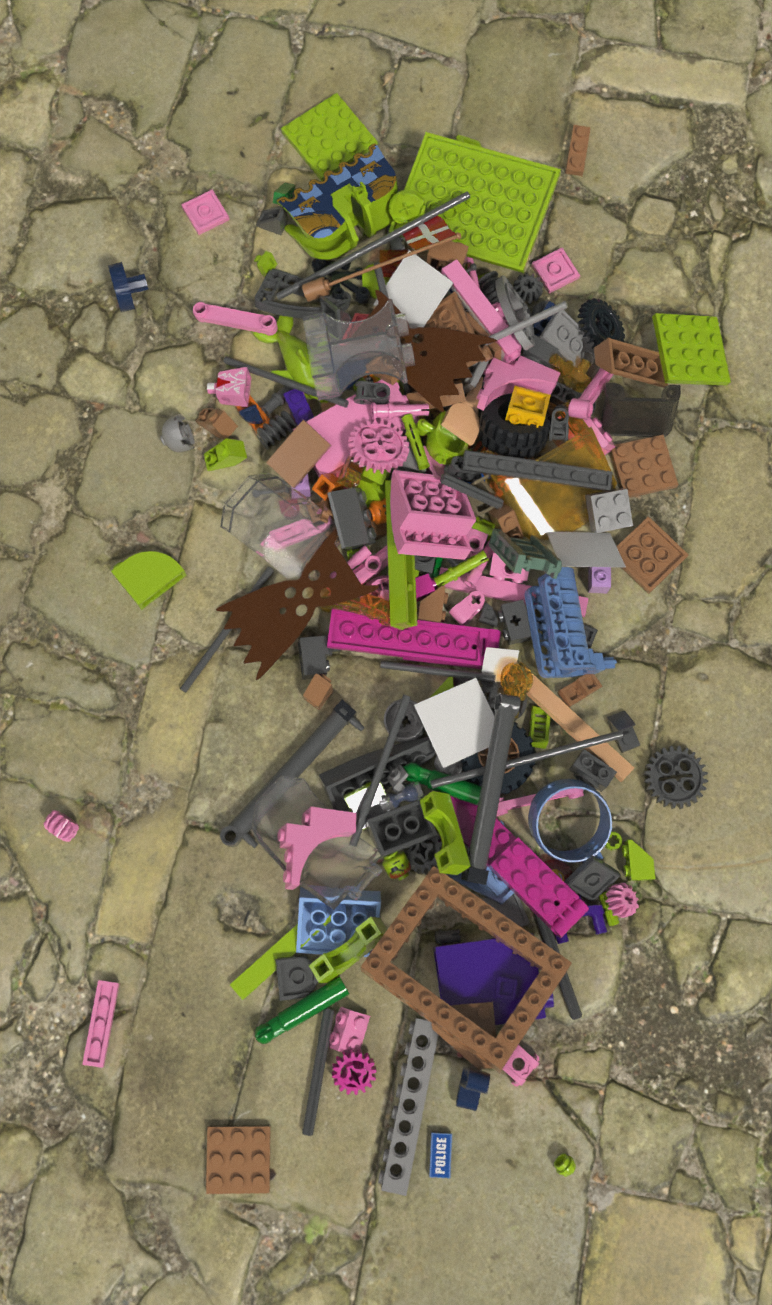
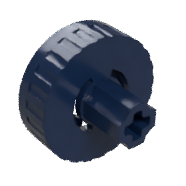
(125, 286)

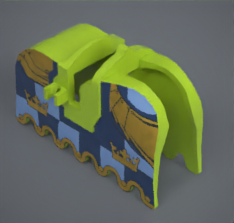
(340, 202)

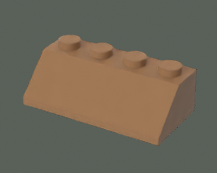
(630, 361)

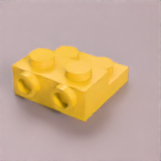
(527, 407)

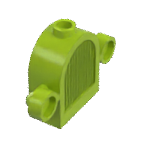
(440, 442)

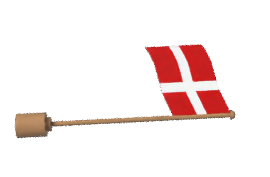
(421, 238)

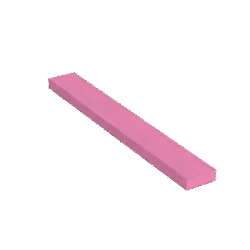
(499, 589)

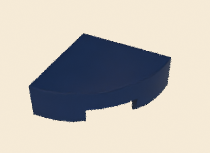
(251, 415)

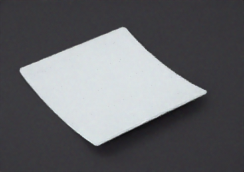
(496, 659)

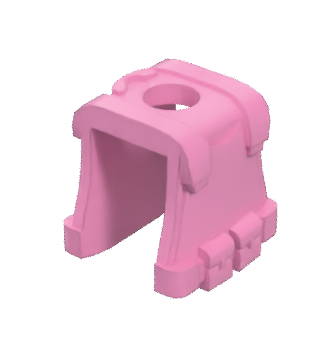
(530, 1063)

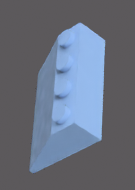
(344, 920)

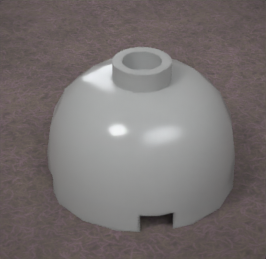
(177, 435)

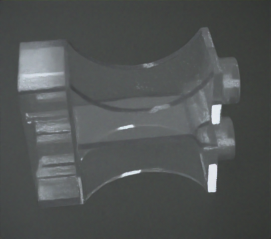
(351, 350)

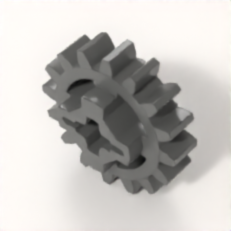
(416, 854)

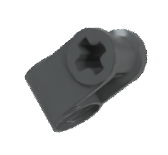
(370, 393)
(559, 427)
(455, 470)

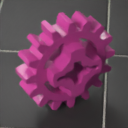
(348, 1079)

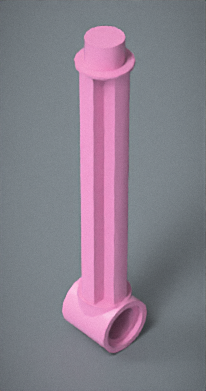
(583, 406)

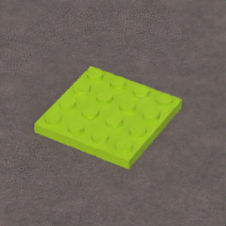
(328, 135)
(691, 349)

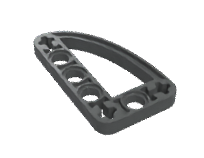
(274, 280)

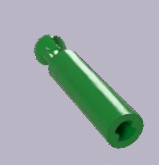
(461, 790)
(301, 1011)

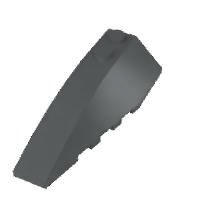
(361, 770)

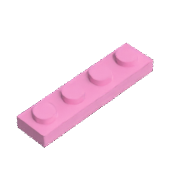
(101, 1023)

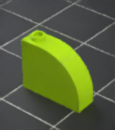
(148, 576)

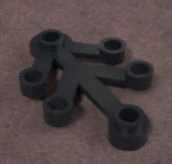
(361, 294)

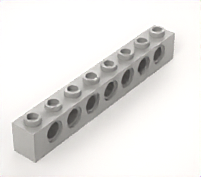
(399, 1182)

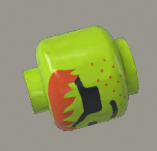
(397, 865)

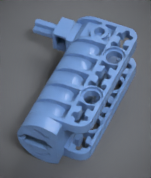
(561, 629)

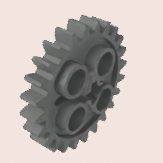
(672, 761)

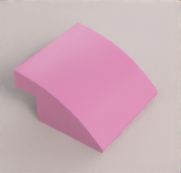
(429, 516)

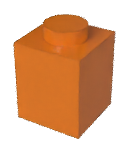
(326, 484)

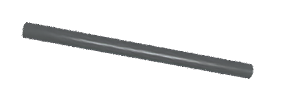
(438, 671)

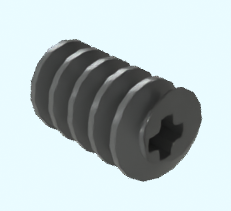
(488, 286)
(275, 428)

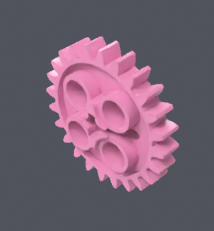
(378, 446)

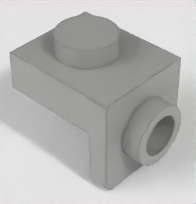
(397, 779)

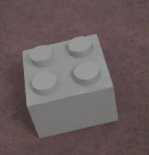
(609, 510)

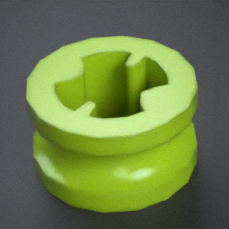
(617, 845)

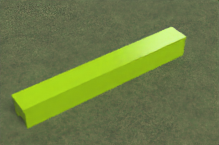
(401, 578)

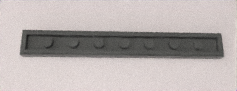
(537, 470)

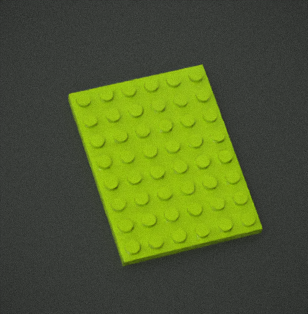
(504, 200)

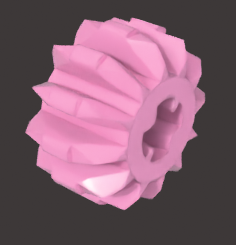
(61, 826)
(622, 900)

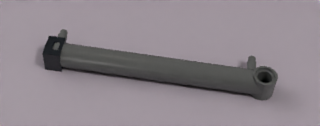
(506, 709)
(294, 767)

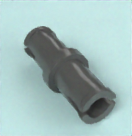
(276, 400)

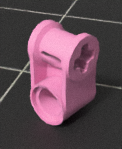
(465, 610)

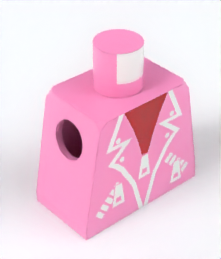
(232, 387)

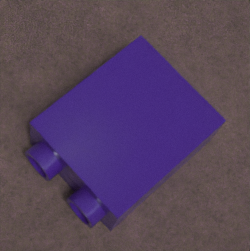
(470, 973)

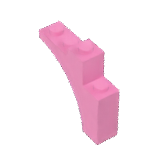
(524, 373)
(301, 840)

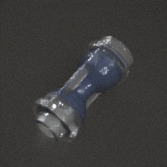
(409, 793)

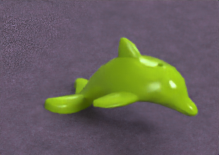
(293, 352)

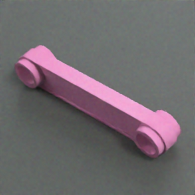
(235, 318)
(504, 806)

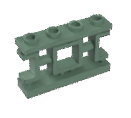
(524, 553)

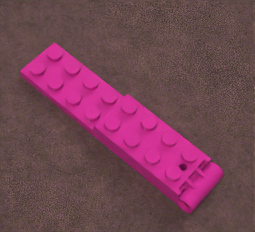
(423, 643)
(525, 873)

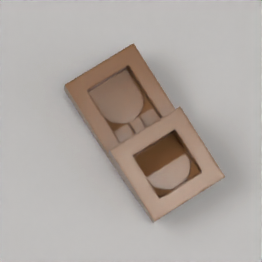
(579, 689)

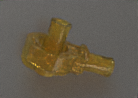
(572, 377)
(512, 680)

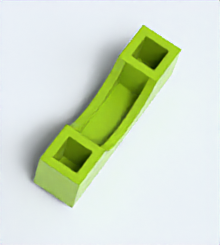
(439, 810)
(337, 961)

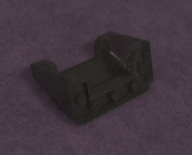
(637, 415)

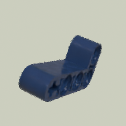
(471, 1085)

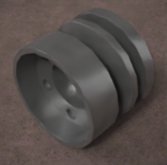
(411, 731)

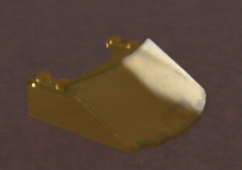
(552, 506)

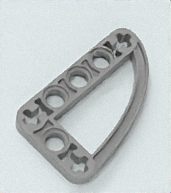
(511, 301)

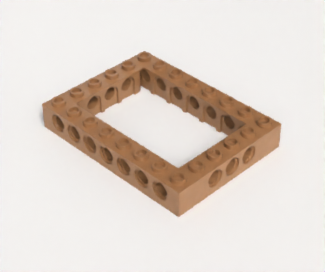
(381, 970)

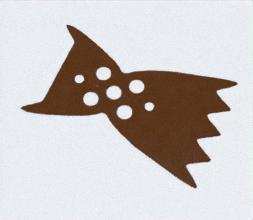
(445, 357)
(274, 632)

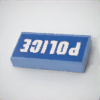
(440, 1155)

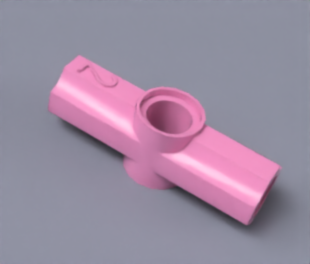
(364, 573)

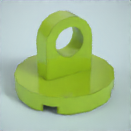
(406, 206)

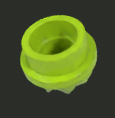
(564, 1165)

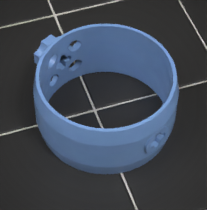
(594, 845)

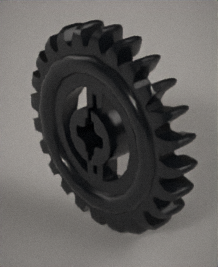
(606, 321)

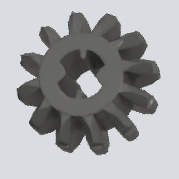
(528, 287)

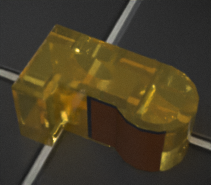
(350, 472)

